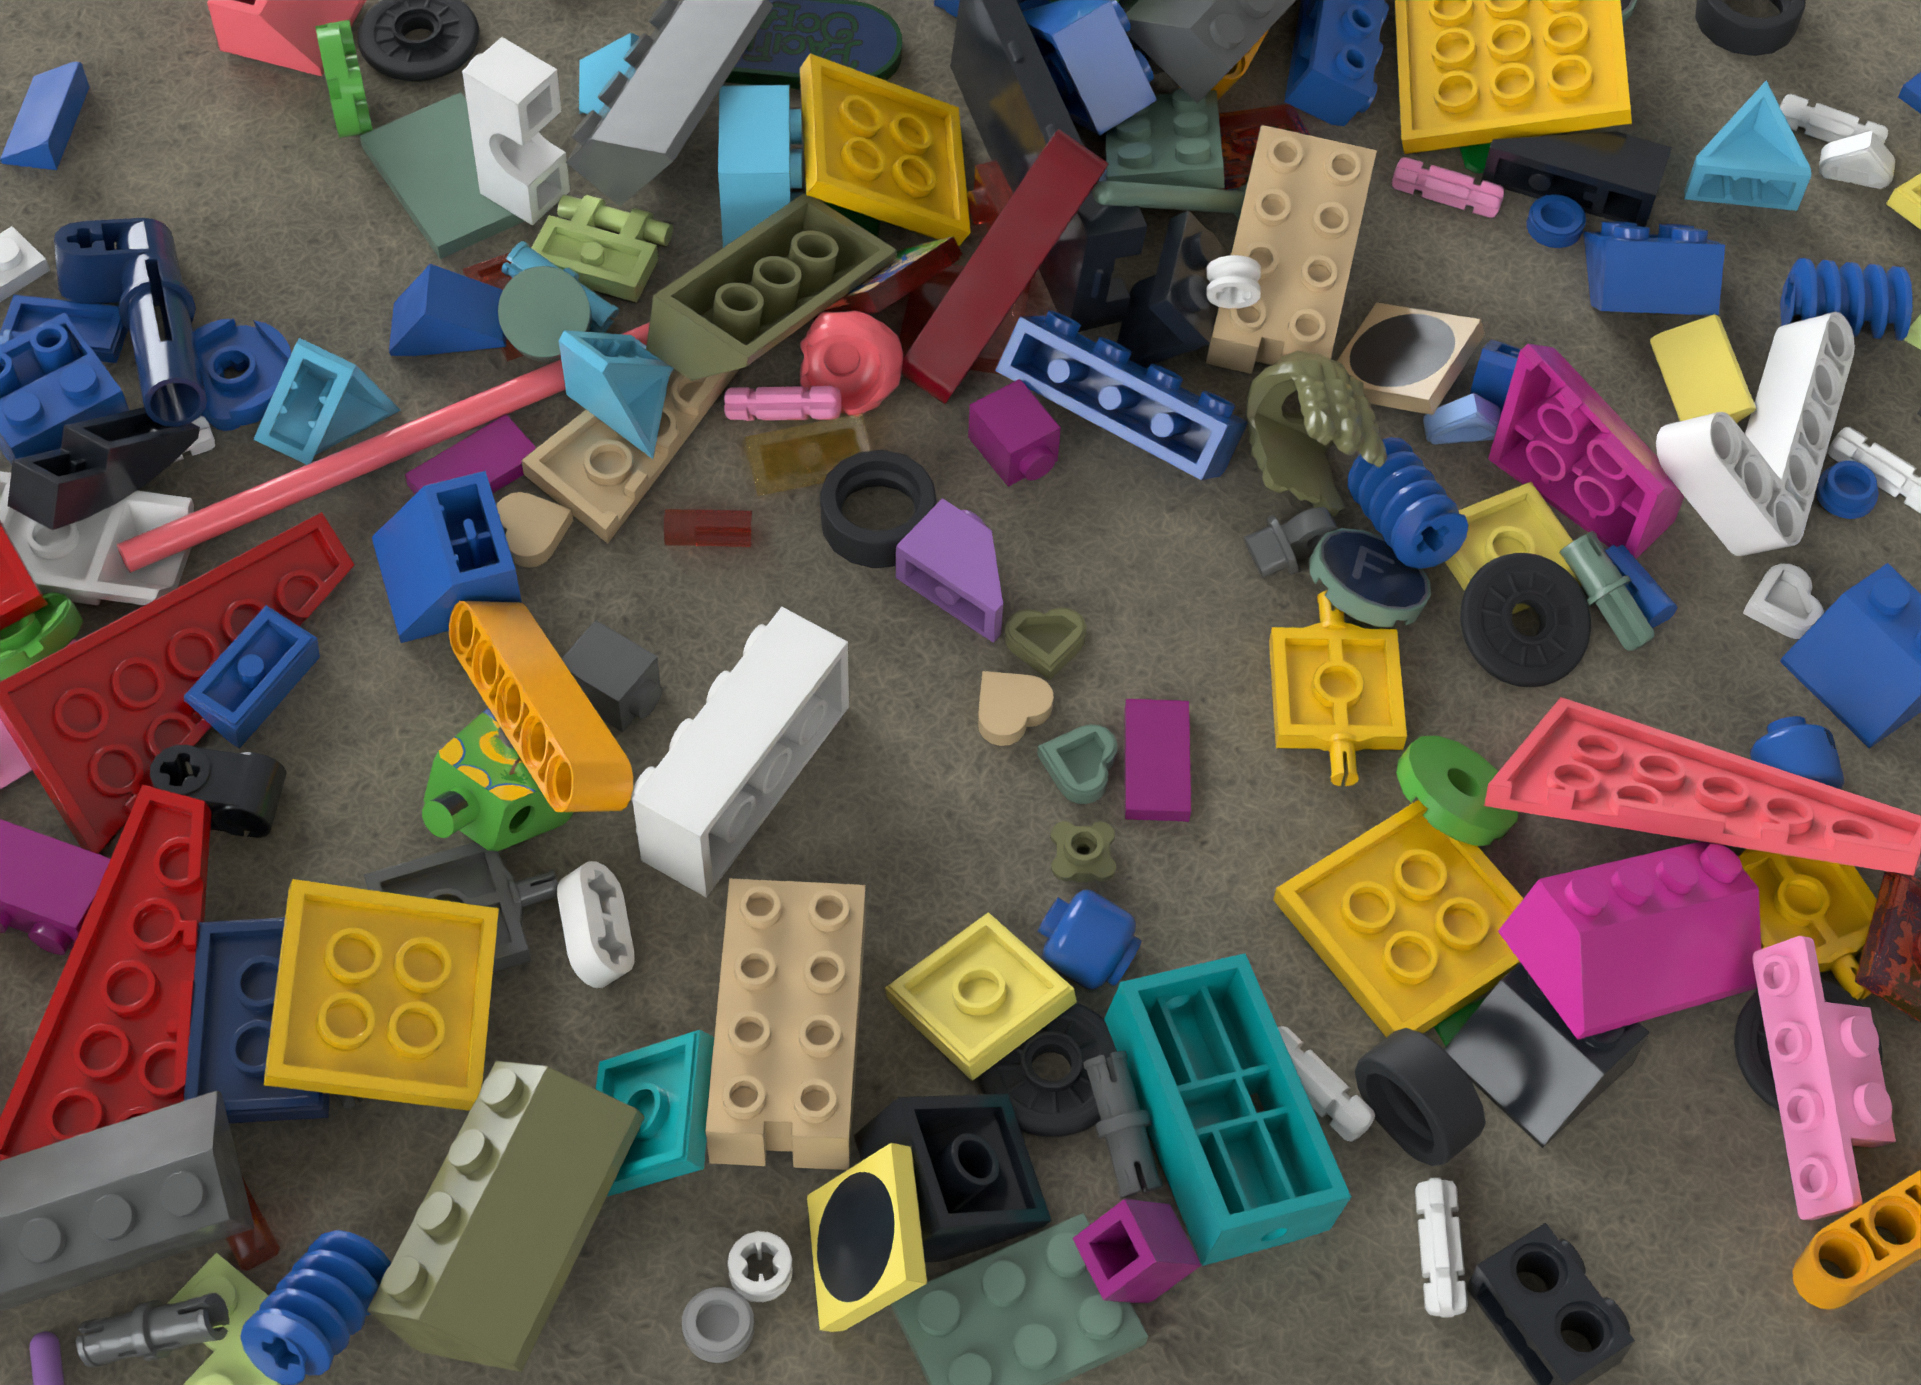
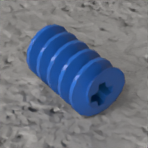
(1849, 291)
(1408, 506)
(315, 1308)

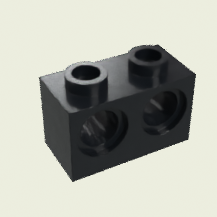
(1534, 1320)

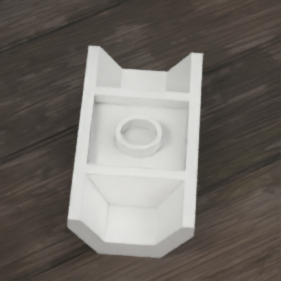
(84, 555)

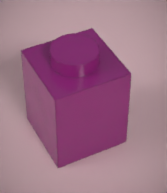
(1014, 433)
(1136, 1251)

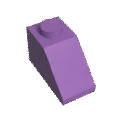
(954, 566)

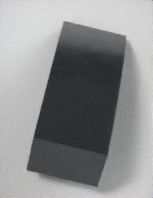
(95, 467)

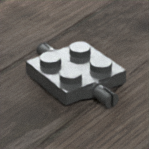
(475, 878)

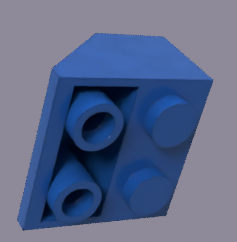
(1654, 272)
(51, 382)
(444, 551)

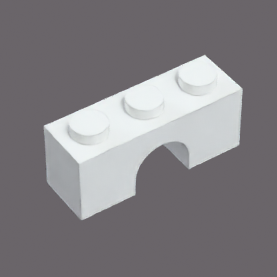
(508, 104)

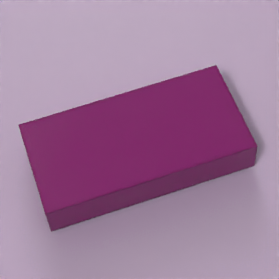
(492, 449)
(1157, 760)

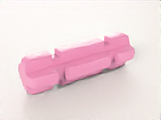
(1448, 187)
(782, 403)

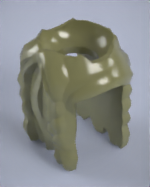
(1294, 445)

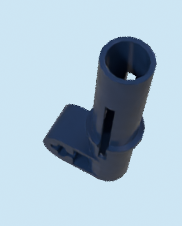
(139, 276)

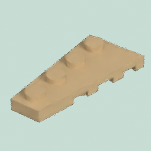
(606, 475)

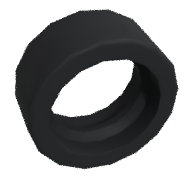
(1749, 34)
(865, 470)
(1420, 1096)

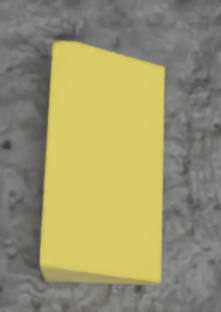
(1702, 370)

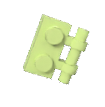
(603, 259)

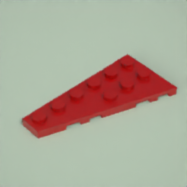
(116, 697)
(124, 999)

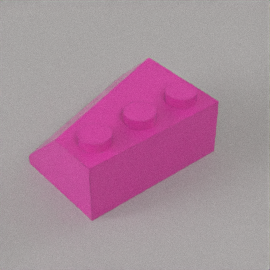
(1581, 454)

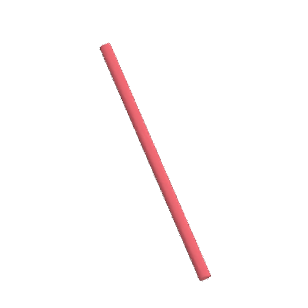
(346, 464)

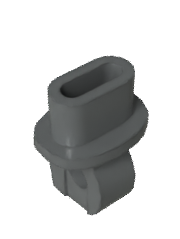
(1284, 544)

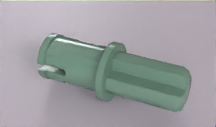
(1608, 590)

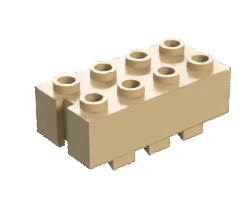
(1303, 232)
(787, 1023)

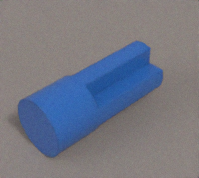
(1643, 588)

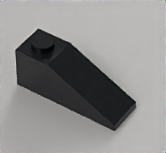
(1602, 171)

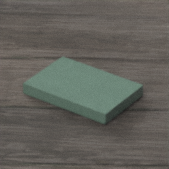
(434, 175)

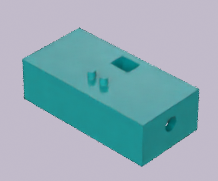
(1195, 1055)

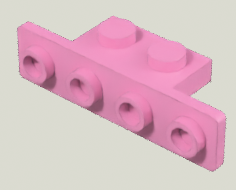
(1823, 1078)

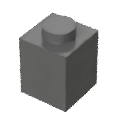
(615, 675)

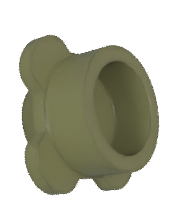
(1078, 867)

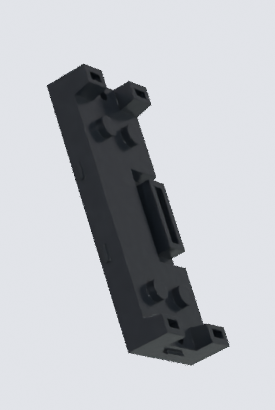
(1016, 118)

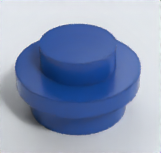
(1847, 490)

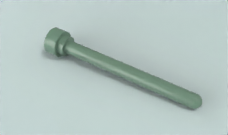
(1169, 197)

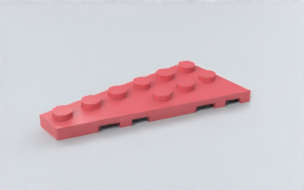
(1651, 781)

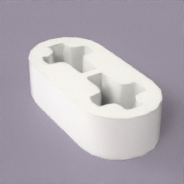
(595, 924)

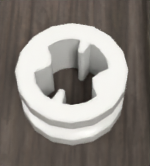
(1233, 281)
(738, 1269)

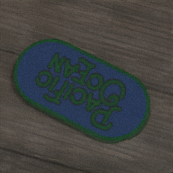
(832, 29)

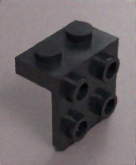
(1171, 308)

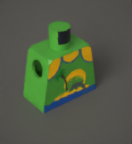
(486, 790)

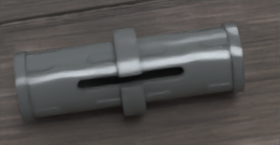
(1123, 1124)
(152, 1330)

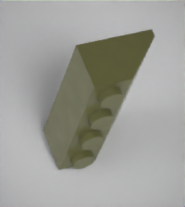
(761, 288)
(506, 1217)

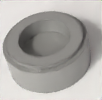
(718, 1324)

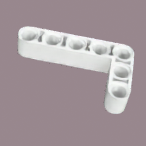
(1763, 481)

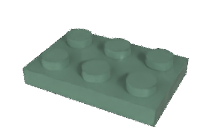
(1169, 143)
(1018, 1316)

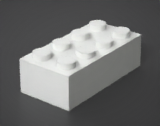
(741, 750)

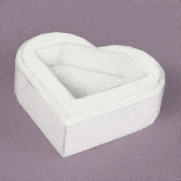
(1858, 160)
(1785, 601)

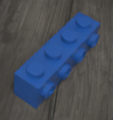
(1335, 58)
(1123, 396)

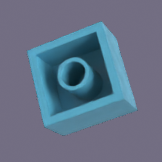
(756, 155)

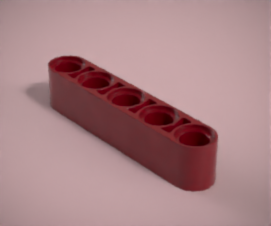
(1002, 265)

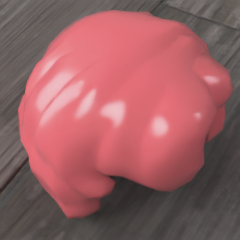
(853, 355)

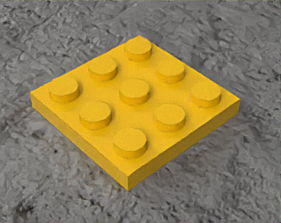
(883, 150)
(1406, 920)
(382, 996)

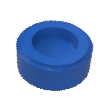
(1556, 221)

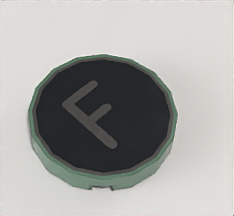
(1368, 578)

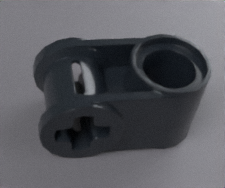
(236, 786)

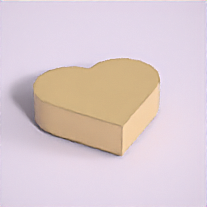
(532, 527)
(1012, 704)

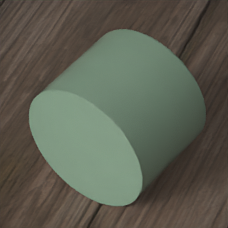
(539, 308)

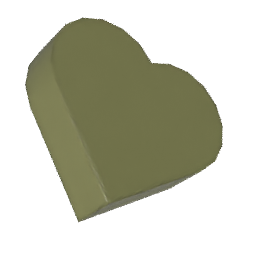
(1045, 639)

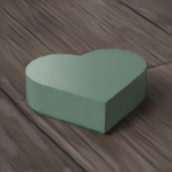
(1080, 762)

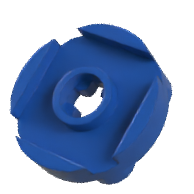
(246, 397)

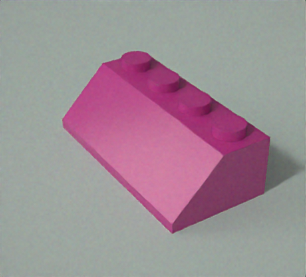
(1639, 936)

